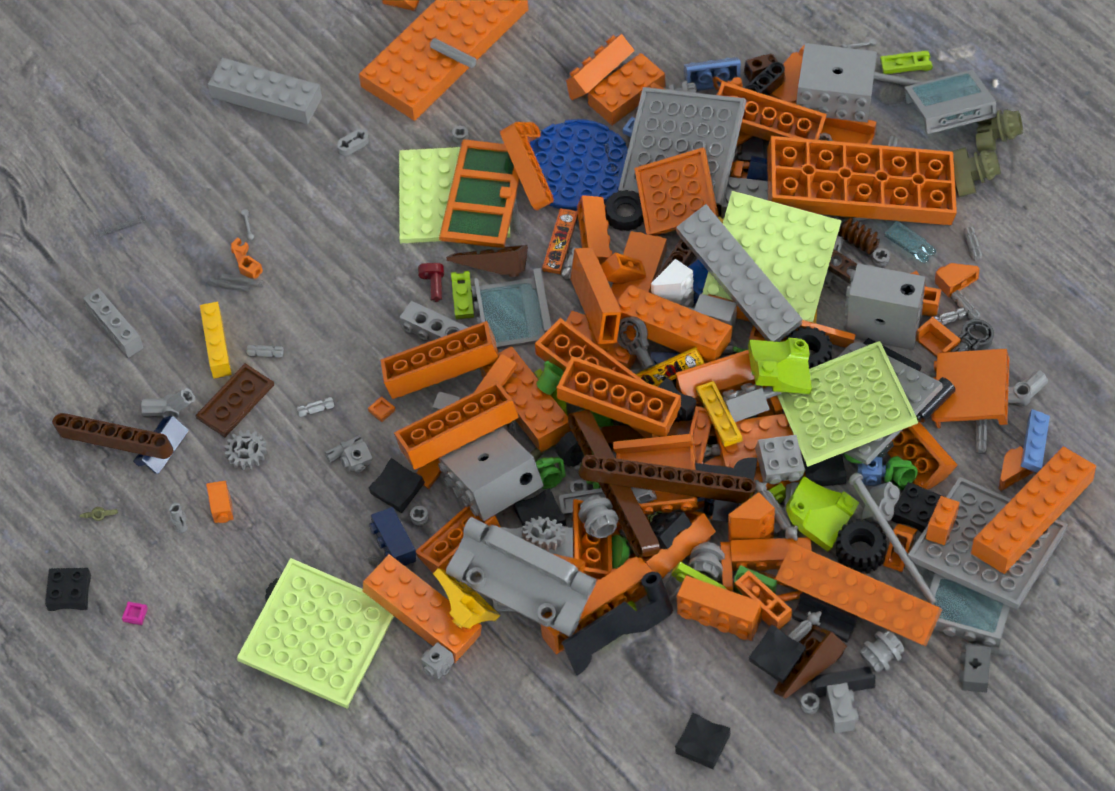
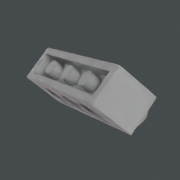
(416, 313)
(113, 323)

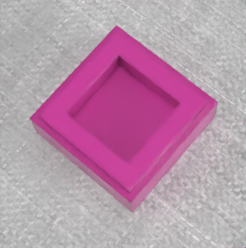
(134, 613)

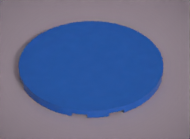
(577, 163)

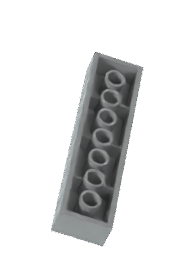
(738, 275)

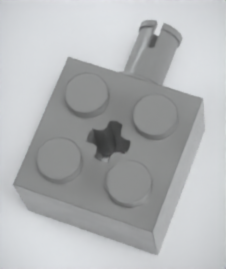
(718, 309)
(748, 400)

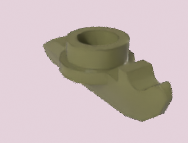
(98, 513)

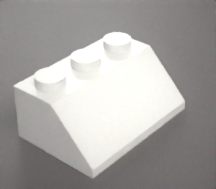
(675, 284)

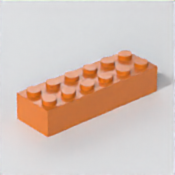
(770, 116)
(675, 324)
(439, 360)
(618, 397)
(537, 411)
(456, 425)
(618, 586)
(418, 606)

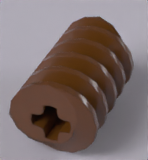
(859, 236)

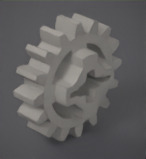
(244, 453)
(544, 533)

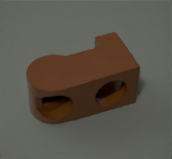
(756, 65)

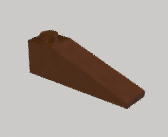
(505, 261)
(821, 652)

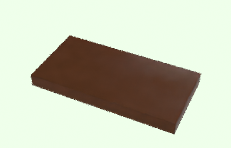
(234, 400)

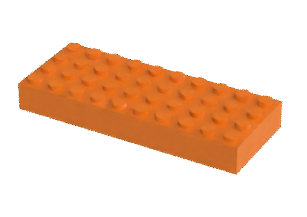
(413, 74)
(862, 180)

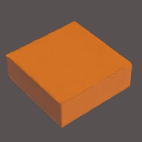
(381, 409)

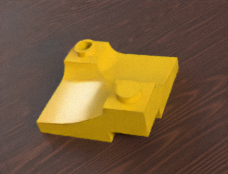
(466, 604)

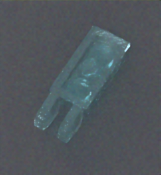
(910, 241)

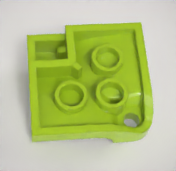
(781, 365)
(819, 511)

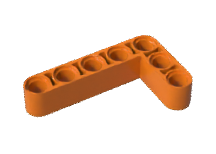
(517, 142)

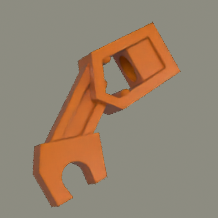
(240, 252)

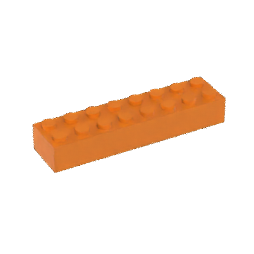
(564, 341)
(1033, 510)
(858, 594)

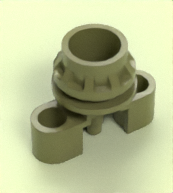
(1005, 125)
(972, 169)

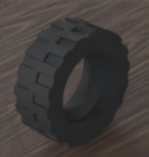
(620, 222)
(567, 450)

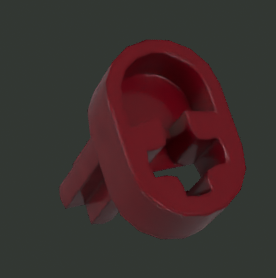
(434, 272)

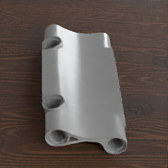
(521, 576)

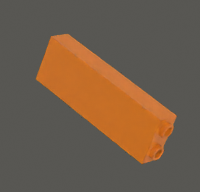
(651, 252)
(595, 295)

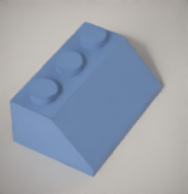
(703, 72)

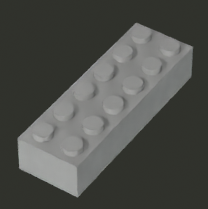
(265, 91)

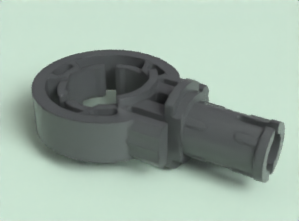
(970, 342)
(639, 344)

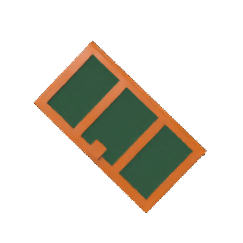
(481, 196)

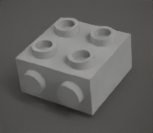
(780, 459)

